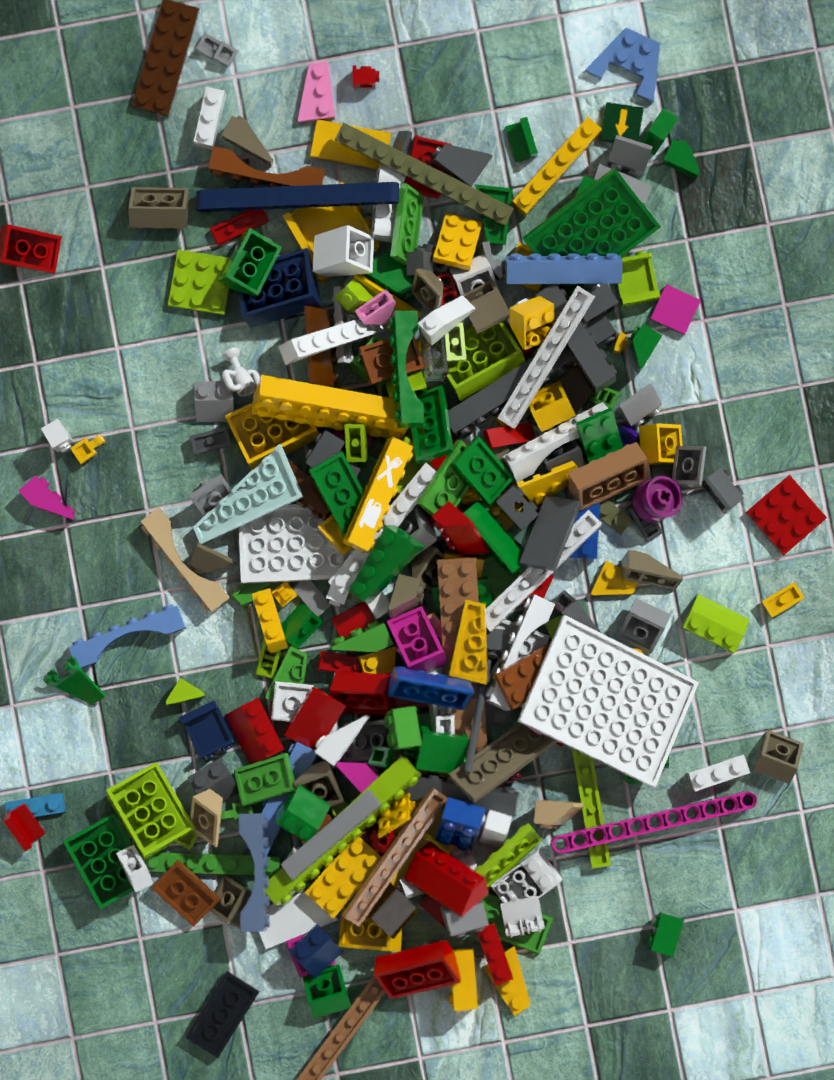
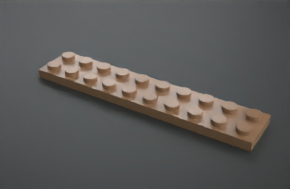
(456, 584)

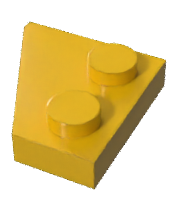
(611, 582)

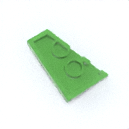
(290, 670)

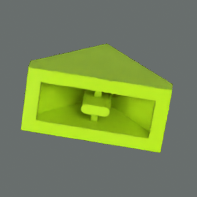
(183, 692)

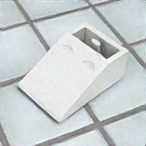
(527, 879)

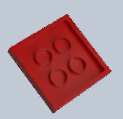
(786, 515)

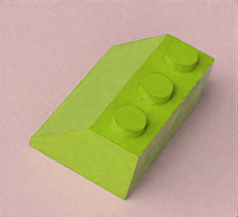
(715, 624)

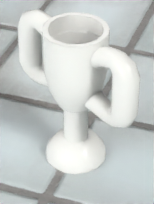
(244, 380)

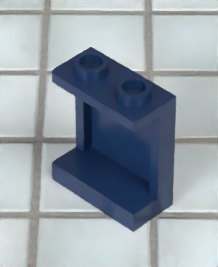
(208, 730)

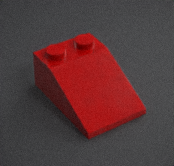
(29, 248)

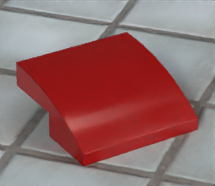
(351, 619)

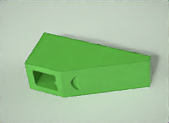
(370, 639)

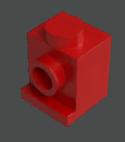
(365, 77)

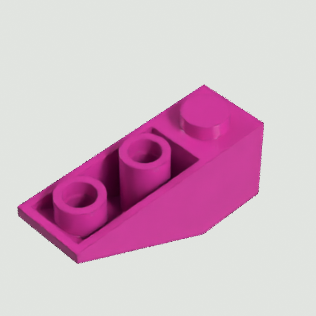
(41, 497)

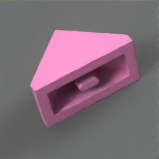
(377, 309)

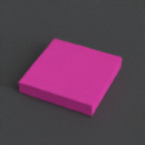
(675, 309)

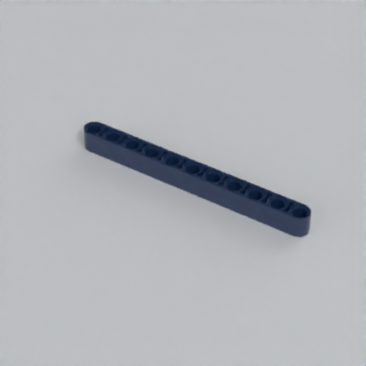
(297, 197)

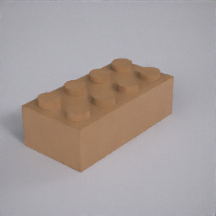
(608, 475)

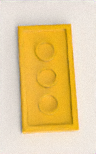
(326, 148)

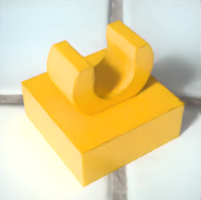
(284, 594)

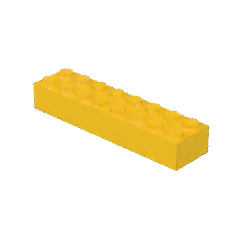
(325, 406)

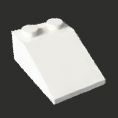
(336, 744)

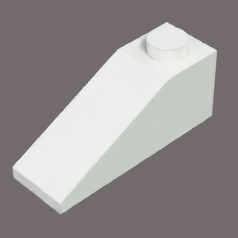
(444, 319)

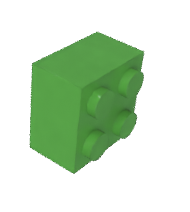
(403, 728)

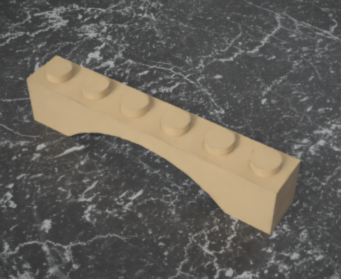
(210, 592)

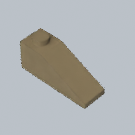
(243, 137)
(647, 570)

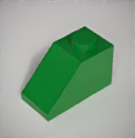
(681, 158)

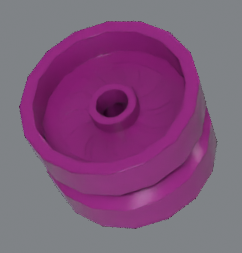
(657, 499)

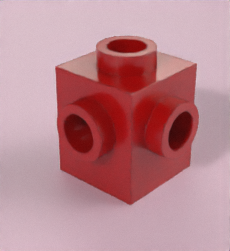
(382, 846)

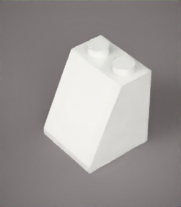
(343, 252)

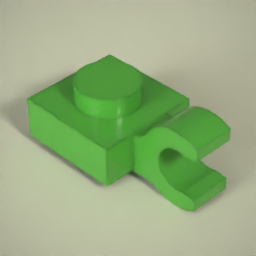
(237, 809)

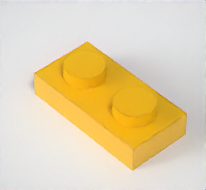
(782, 599)

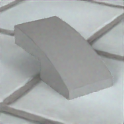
(216, 50)
(495, 264)

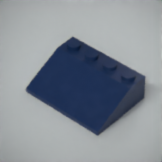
(285, 291)

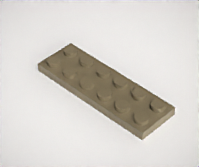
(500, 761)

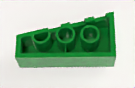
(384, 562)

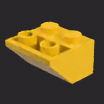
(532, 321)

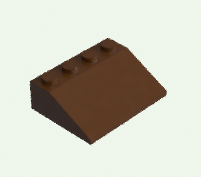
(321, 364)

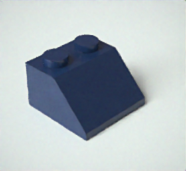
(315, 951)

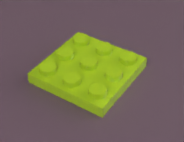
(197, 284)

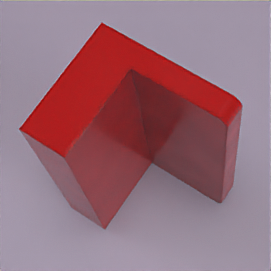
(23, 826)

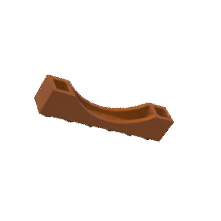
(227, 163)

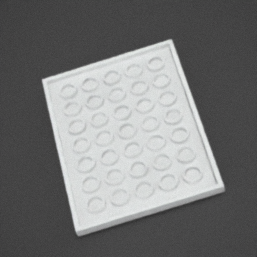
(608, 701)

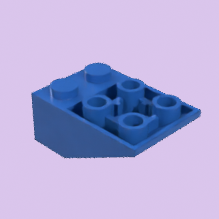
(460, 824)

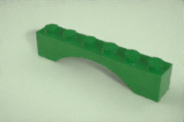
(409, 408)

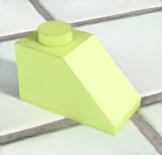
(455, 344)

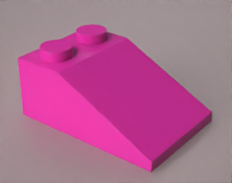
(417, 640)

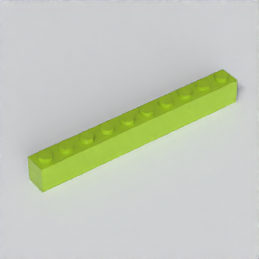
(386, 788)

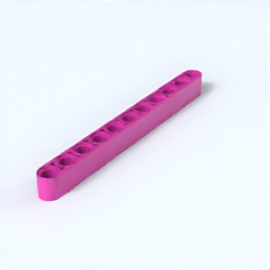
(662, 817)

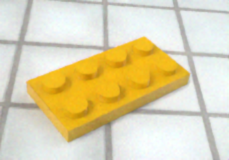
(344, 877)

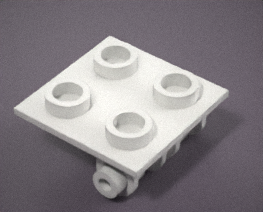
(522, 916)

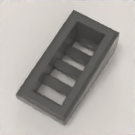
(630, 509)

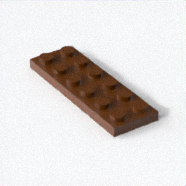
(165, 57)

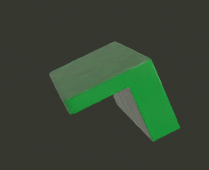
(521, 140)
(300, 625)

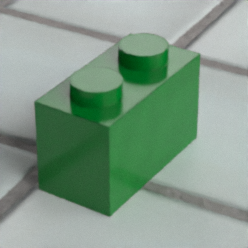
(665, 934)

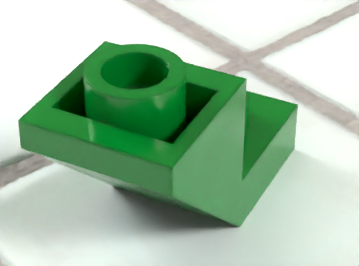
(659, 130)

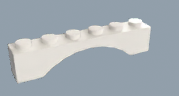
(322, 340)
(525, 459)
(536, 612)

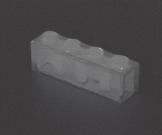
(433, 355)

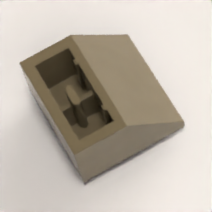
(488, 305)

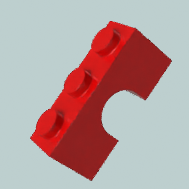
(495, 954)

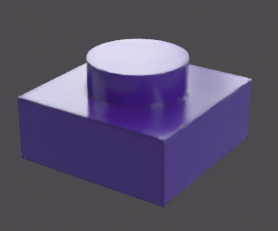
(627, 434)

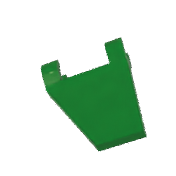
(75, 682)

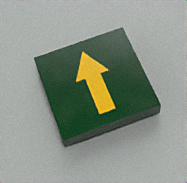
(621, 121)

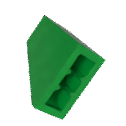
(391, 276)

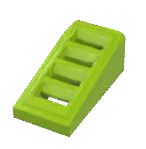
(265, 673)

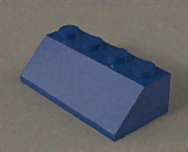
(429, 688)

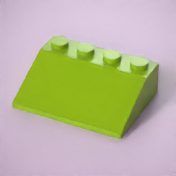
(488, 358)
(149, 810)

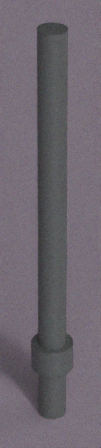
(476, 722)

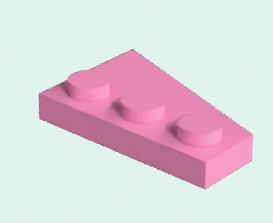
(317, 94)

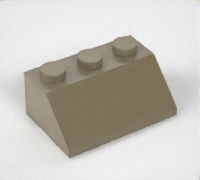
(158, 207)

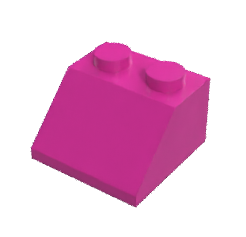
(359, 774)

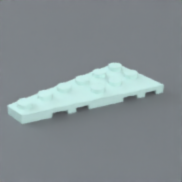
(256, 495)

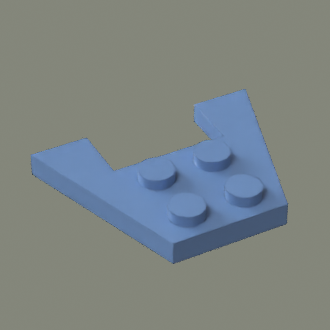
(634, 54)

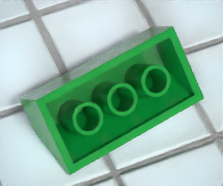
(498, 542)

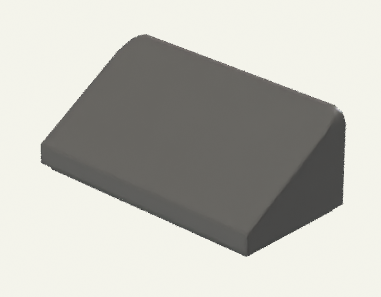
(402, 141)

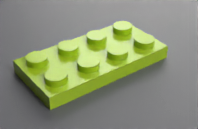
(509, 854)

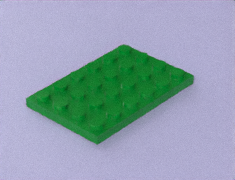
(597, 221)

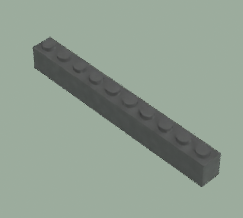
(495, 396)

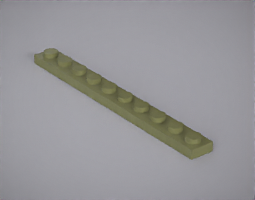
(423, 174)

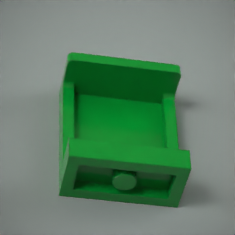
(440, 751)

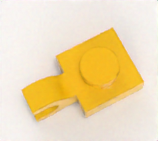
(85, 450)

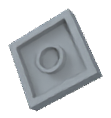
(210, 494)

